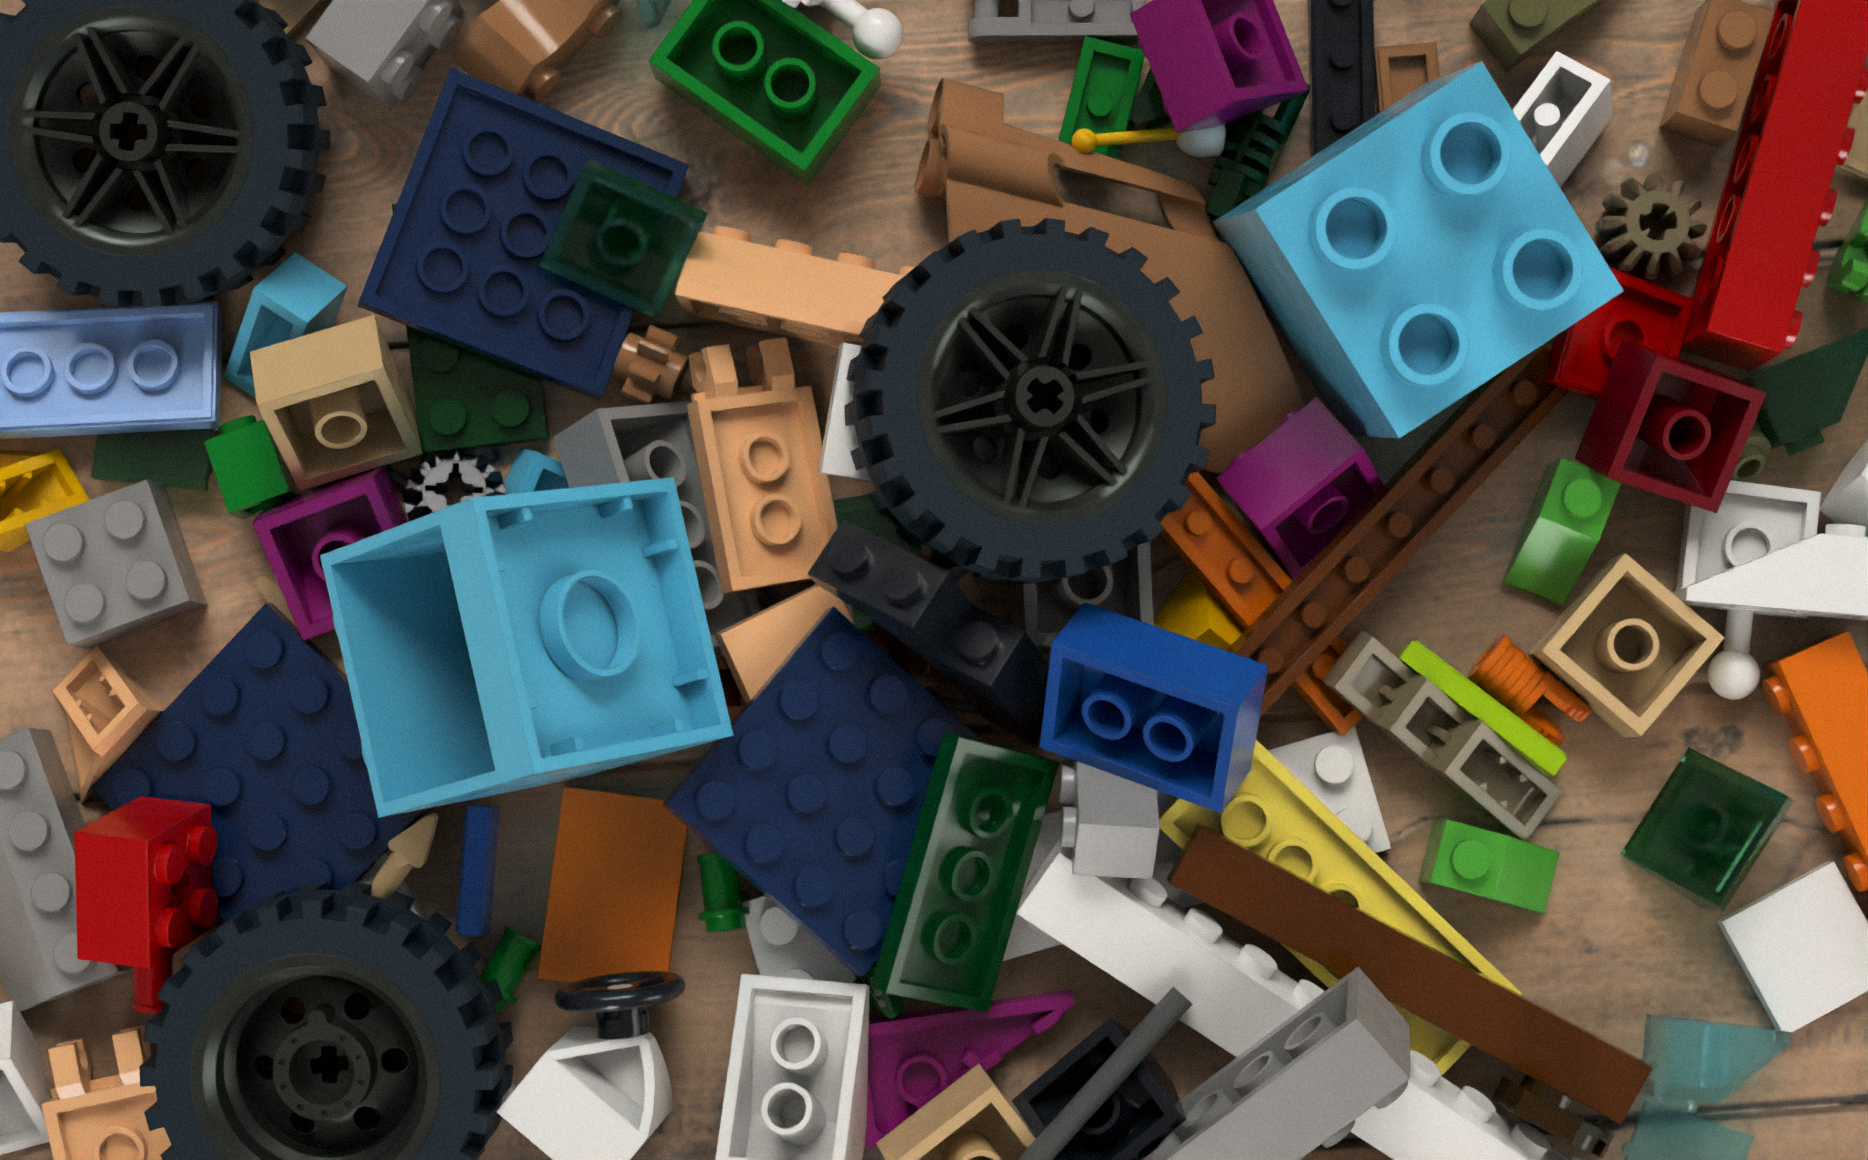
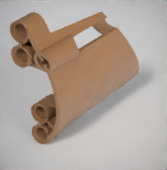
(1006, 173)

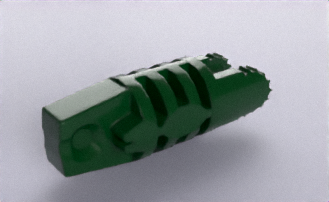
(1251, 155)

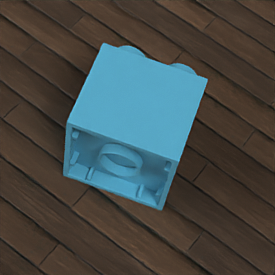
(1419, 255)
(524, 642)

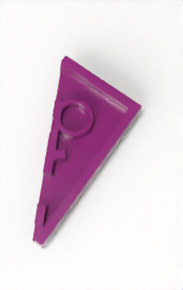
(932, 1048)

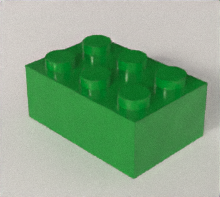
(768, 78)

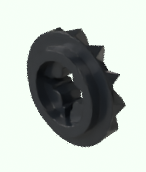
(439, 471)

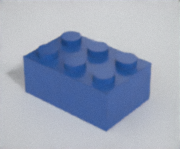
(1152, 706)

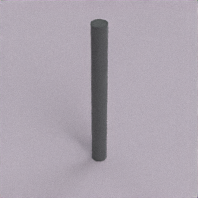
(1108, 1077)

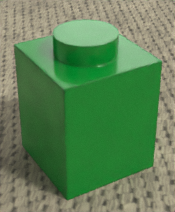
(249, 467)

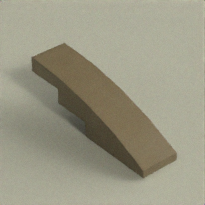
(1442, 736)

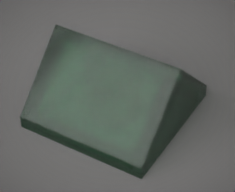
(622, 238)
(1706, 830)

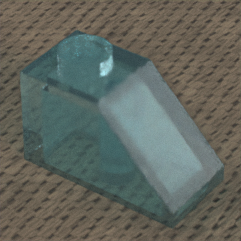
(1703, 1058)

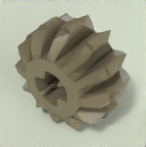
(1669, 212)

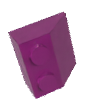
(1217, 58)
(1301, 485)
(315, 524)

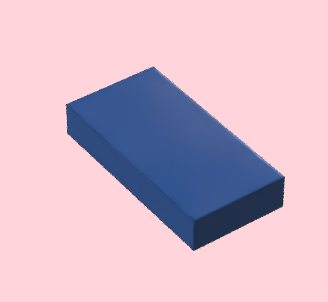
(477, 870)

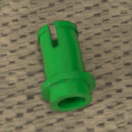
(720, 894)
(509, 965)

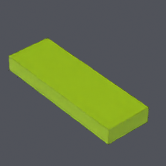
(1477, 703)

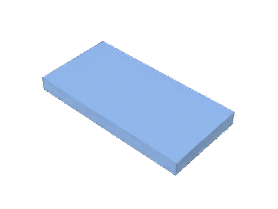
(110, 370)

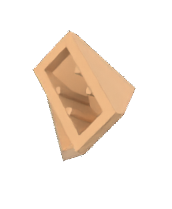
(103, 715)

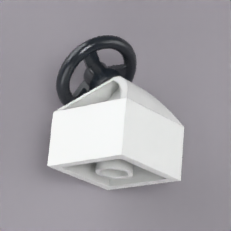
(604, 1084)

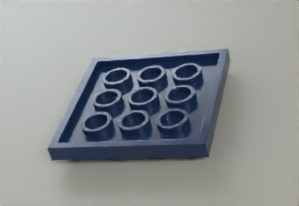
(478, 223)
(276, 756)
(823, 786)

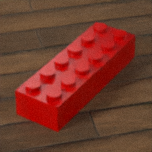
(1780, 183)

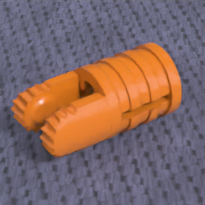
(1520, 682)

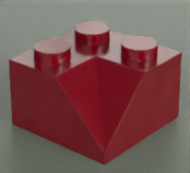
(1669, 426)

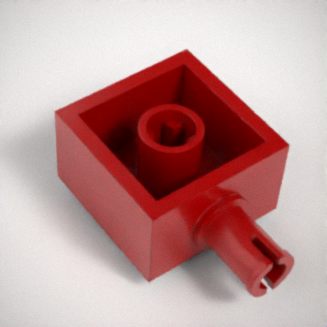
(145, 888)

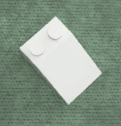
(796, 1071)

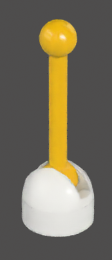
(1195, 143)

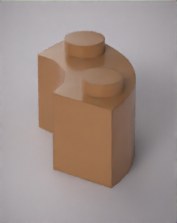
(529, 41)

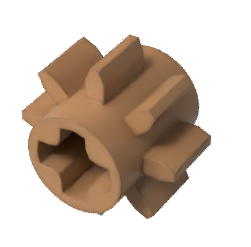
(650, 366)

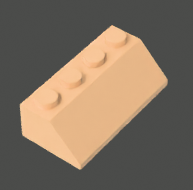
(781, 288)

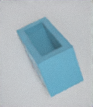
(284, 306)

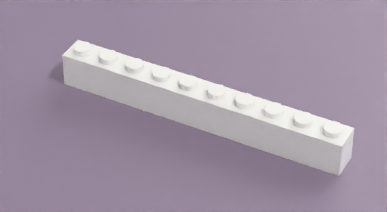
(1242, 997)

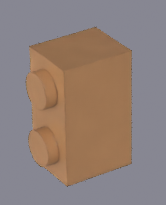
(1716, 71)

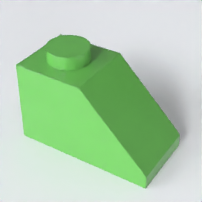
(1561, 530)
(1489, 865)

